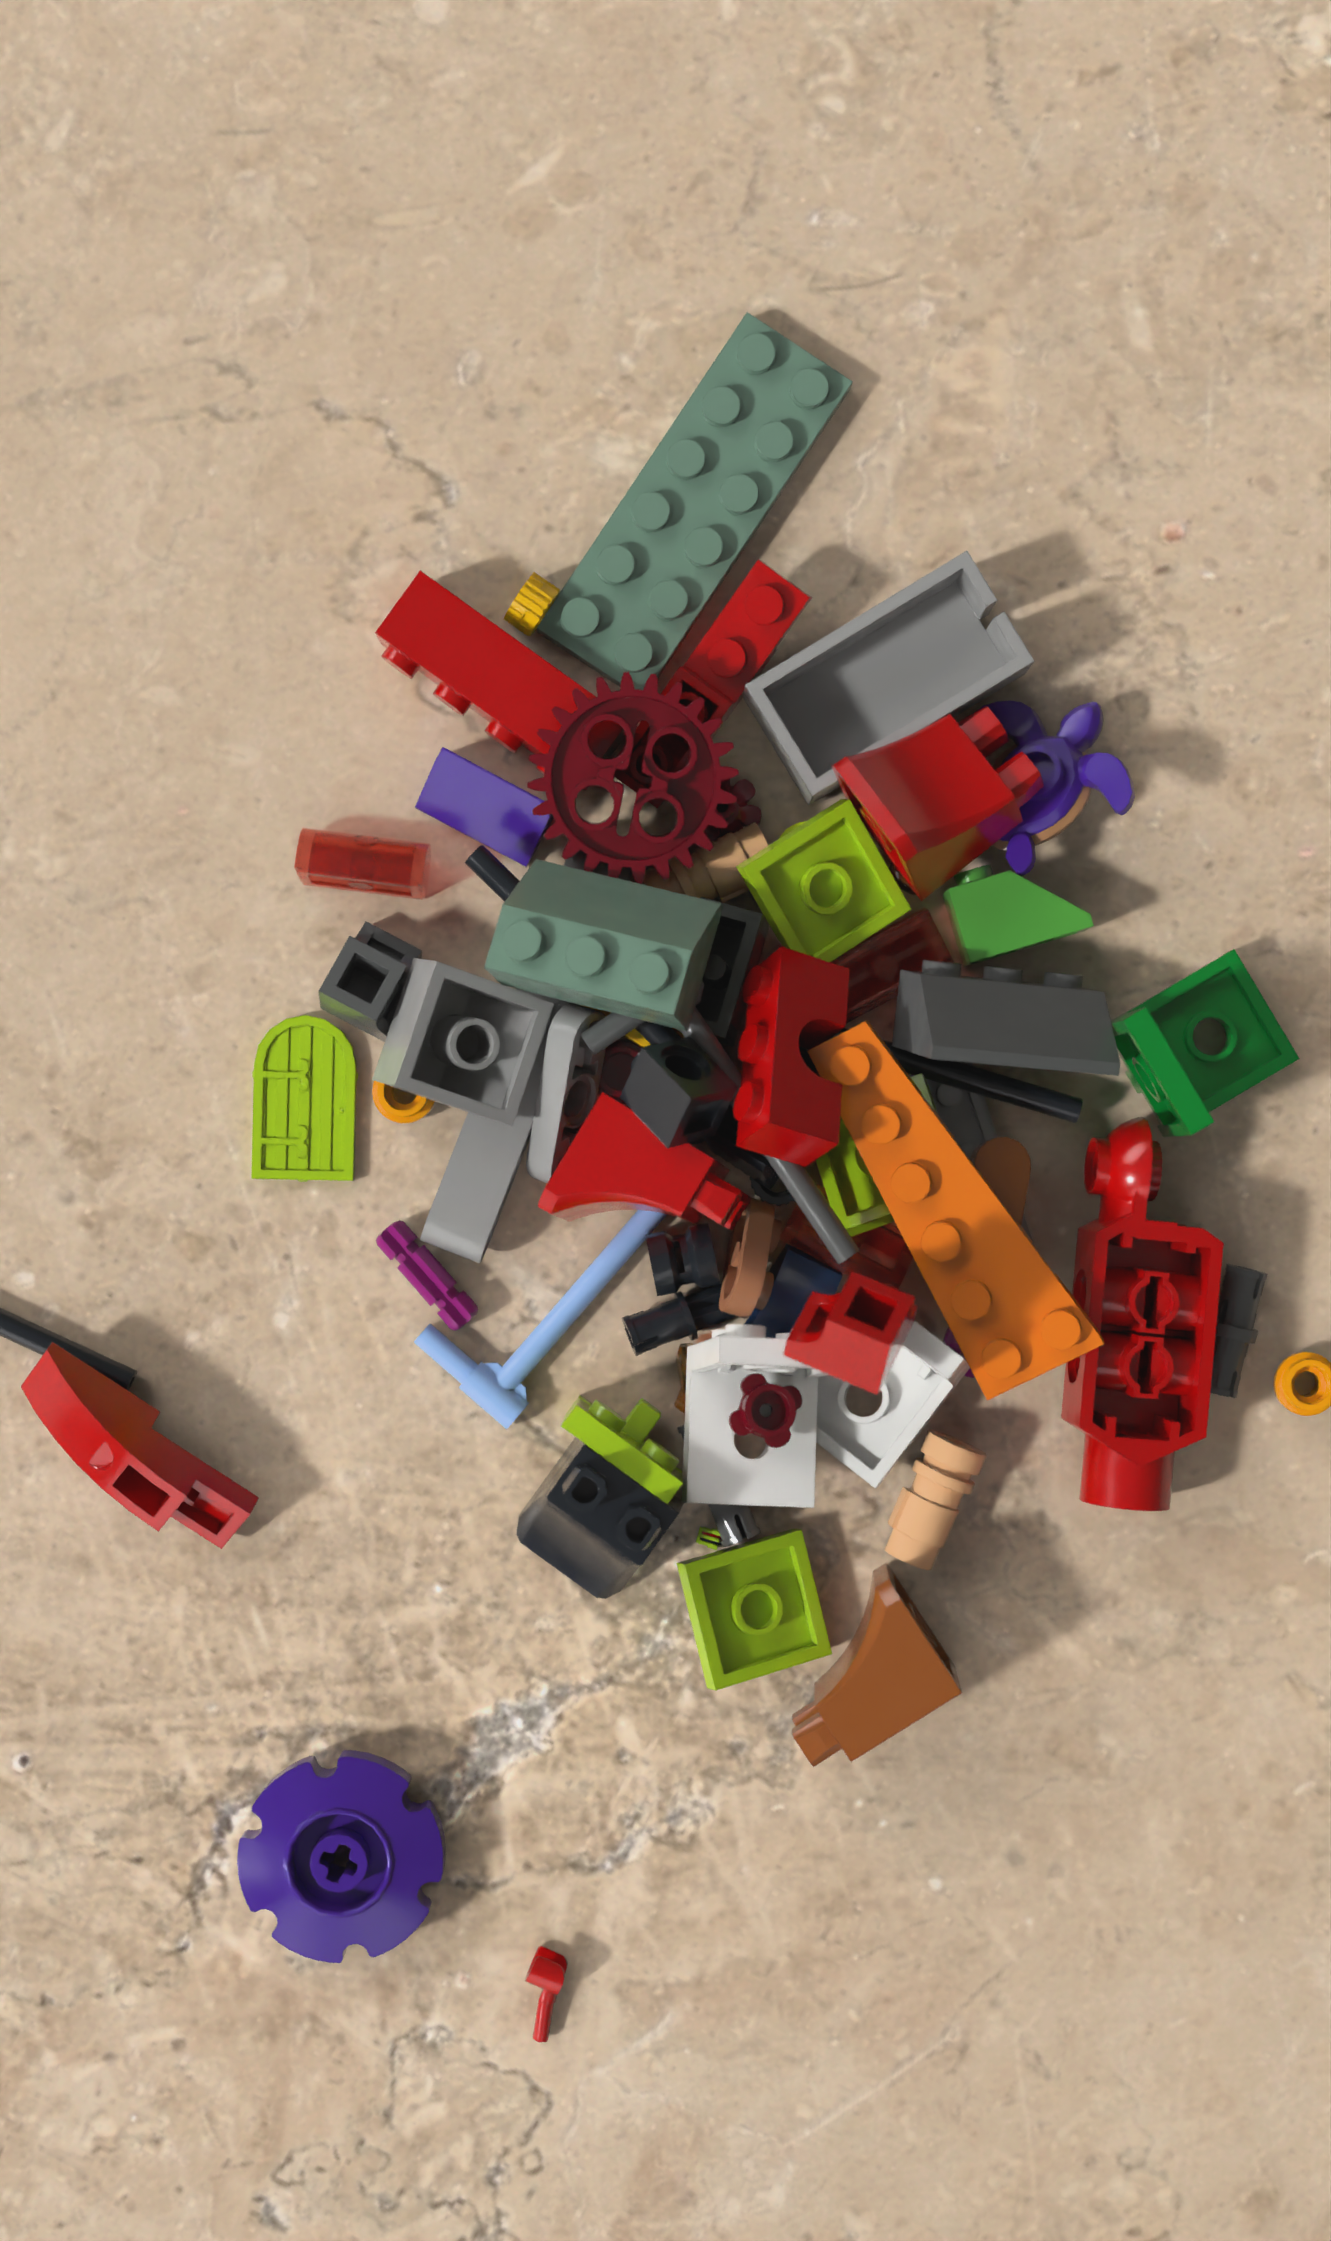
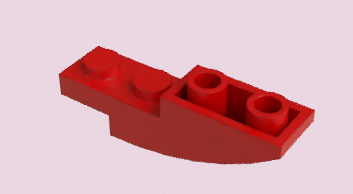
(722, 664)
(115, 1445)

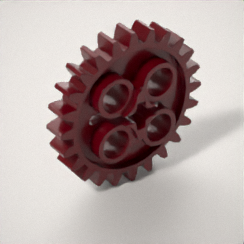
(574, 766)

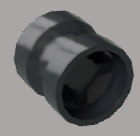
(697, 1258)

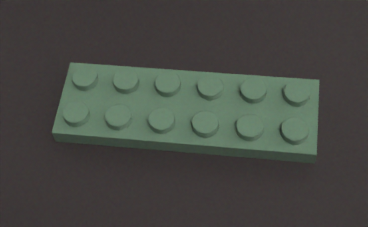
(695, 505)

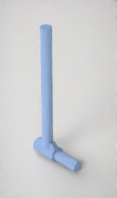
(500, 1387)

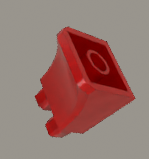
(937, 797)
(626, 1167)

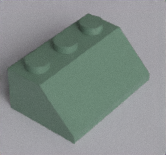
(604, 943)

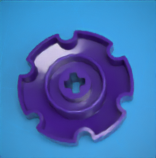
(292, 1856)

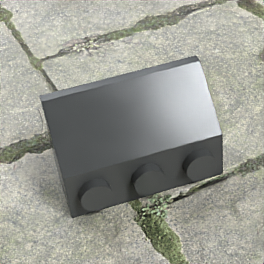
(1004, 1019)

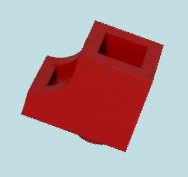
(853, 1331)

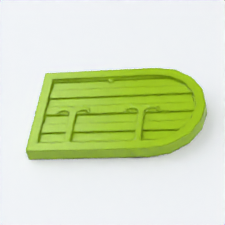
(304, 1103)

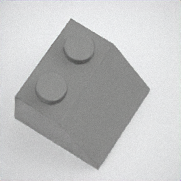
(463, 1041)

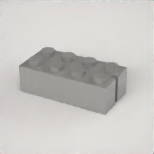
(887, 674)

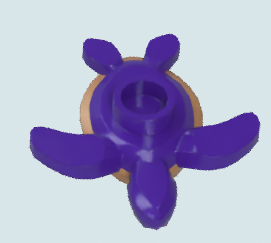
(1065, 772)

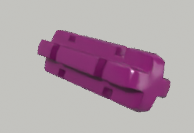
(427, 1275)

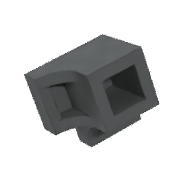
(368, 980)

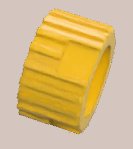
(531, 604)

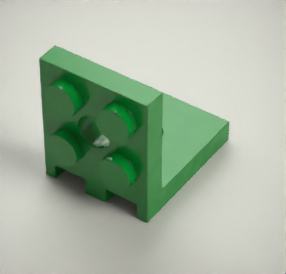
(1169, 1068)

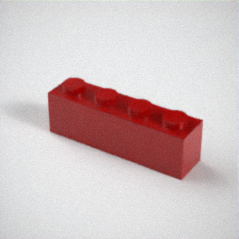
(483, 669)

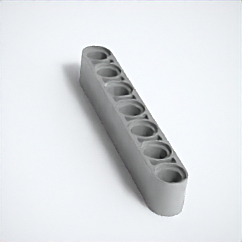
(489, 1155)

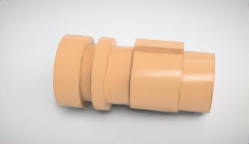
(712, 871)
(930, 1507)

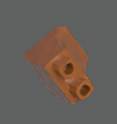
(880, 1682)

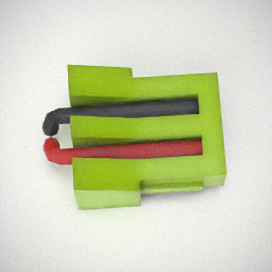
(708, 1537)

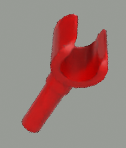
(547, 1973)

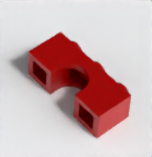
(781, 1102)

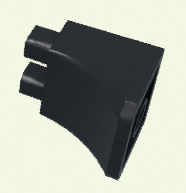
(594, 1521)

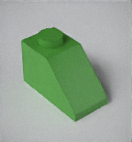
(1006, 914)

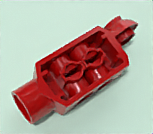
(1156, 1306)

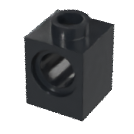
(678, 1091)

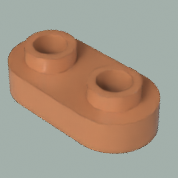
(750, 1244)

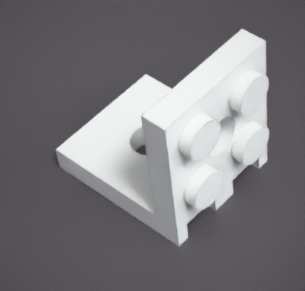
(911, 1395)
(711, 1463)

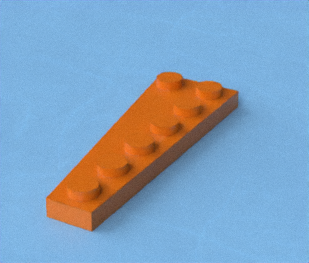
(977, 1260)

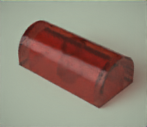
(363, 863)
(877, 960)
(881, 1254)

